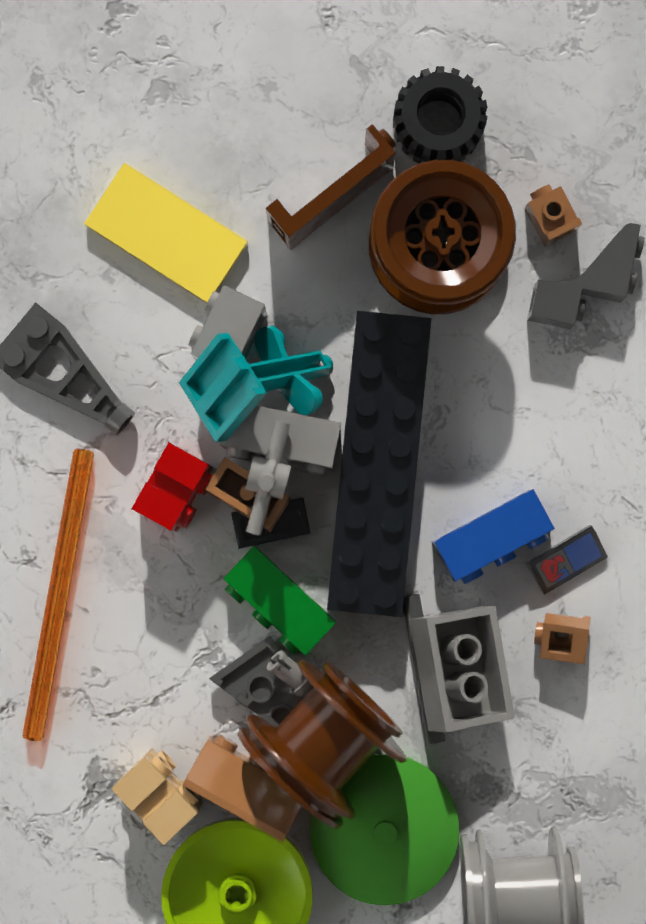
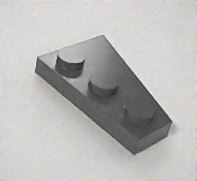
(256, 686)

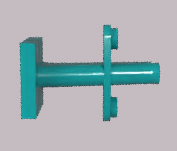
(228, 388)

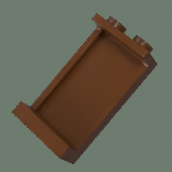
(338, 195)

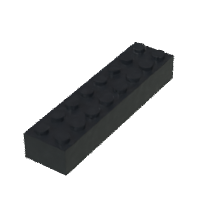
(379, 464)

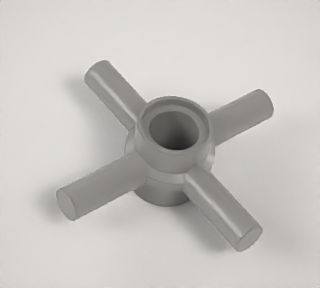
(268, 477)

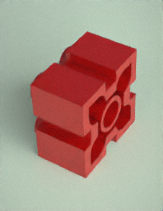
(173, 488)

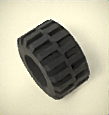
(446, 88)

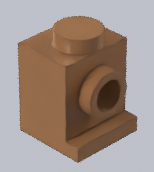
(552, 227)
(568, 648)

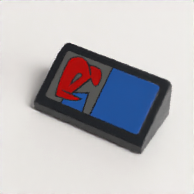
(567, 559)

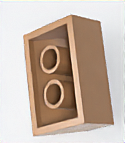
(241, 787)

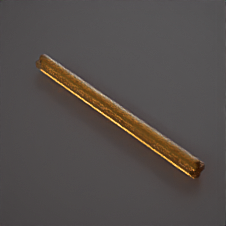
(58, 595)

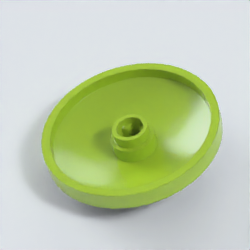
(236, 877)

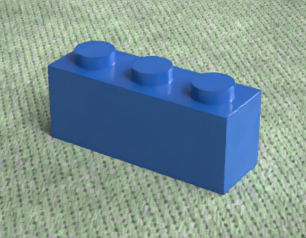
(494, 537)

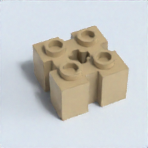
(158, 795)

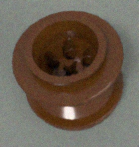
(439, 188)
(323, 742)

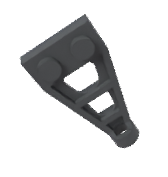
(29, 343)

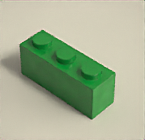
(278, 601)

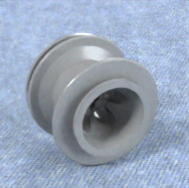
(520, 887)

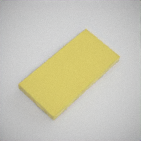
(166, 233)

